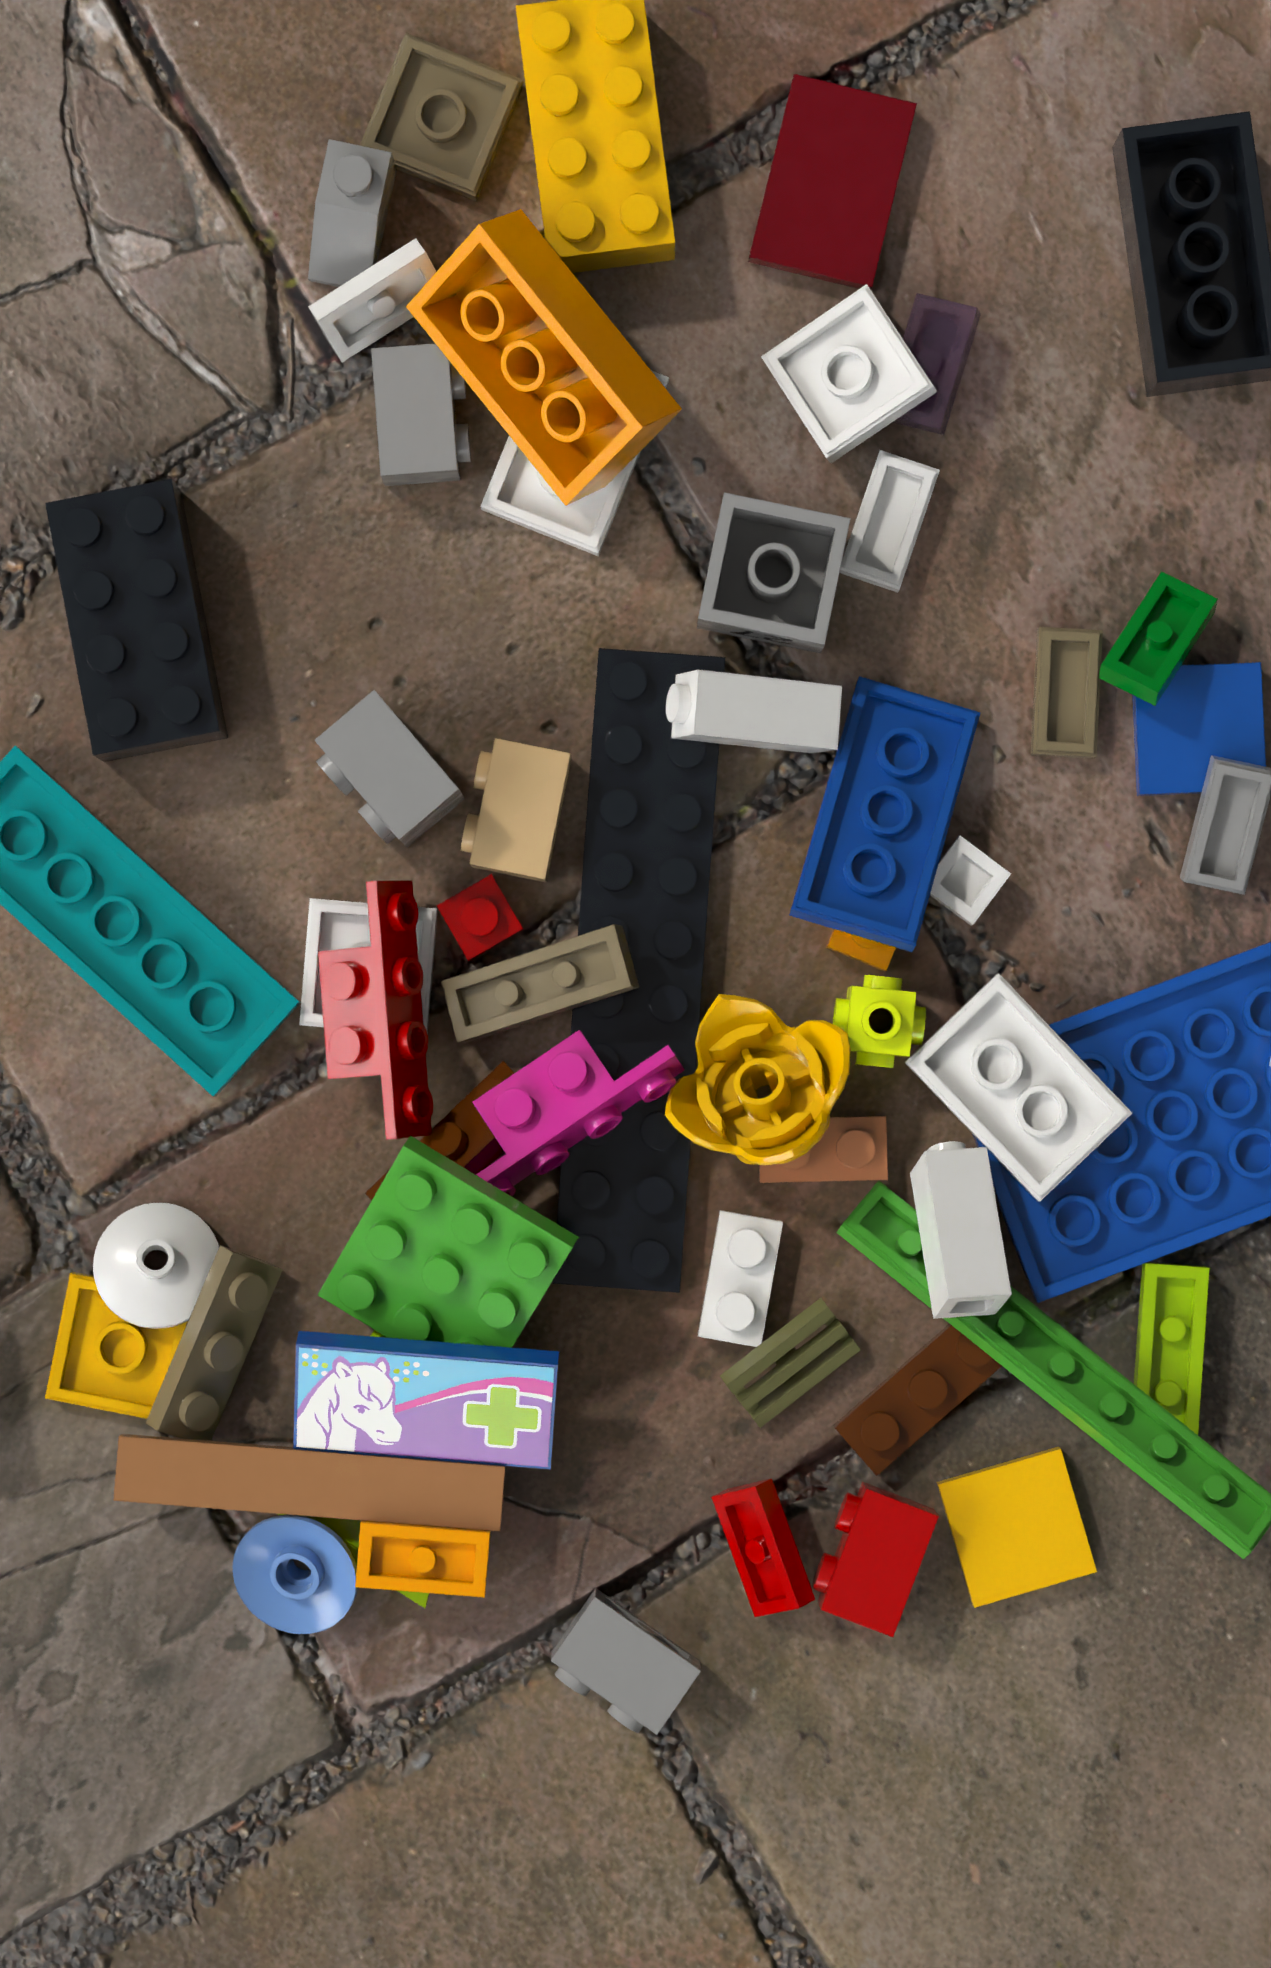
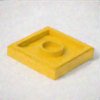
(105, 1359)
(1016, 1527)

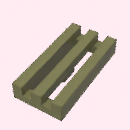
(795, 1369)

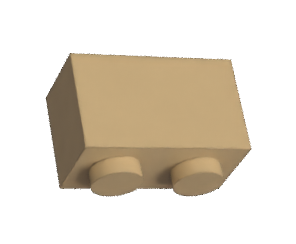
(518, 809)

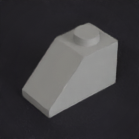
(350, 212)

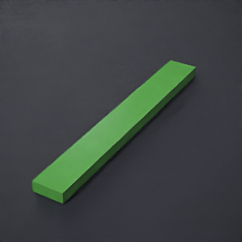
(1078, 1385)

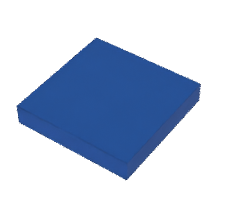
(1198, 716)

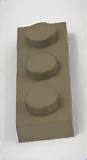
(540, 984)
(214, 1345)

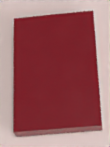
(832, 182)

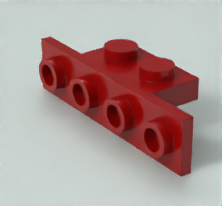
(377, 1011)

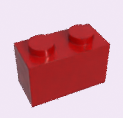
(875, 1558)

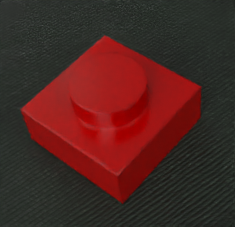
(480, 917)

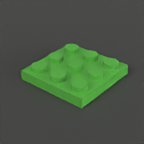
(446, 1256)

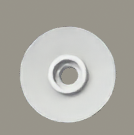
(154, 1296)

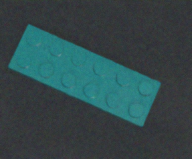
(130, 930)

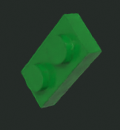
(1158, 638)

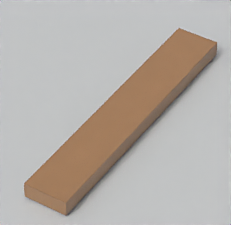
(308, 1482)

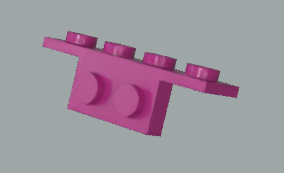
(560, 1103)

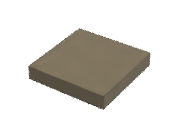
(442, 116)

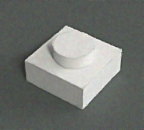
(967, 880)

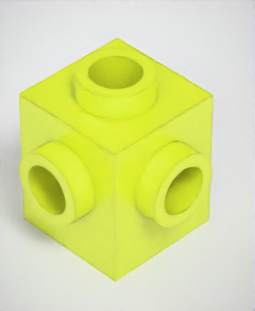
(854, 1014)

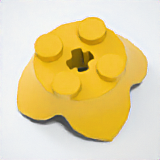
(748, 1047)

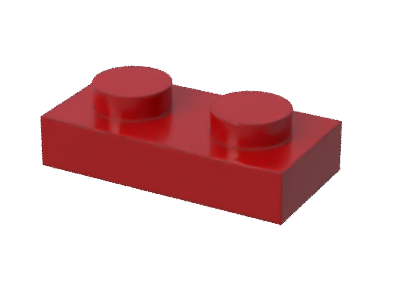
(763, 1548)

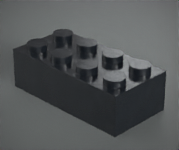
(1196, 252)
(136, 620)

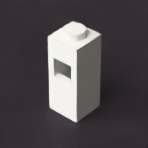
(754, 711)
(960, 1231)

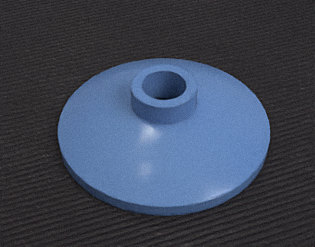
(282, 1592)

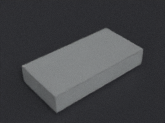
(1227, 825)

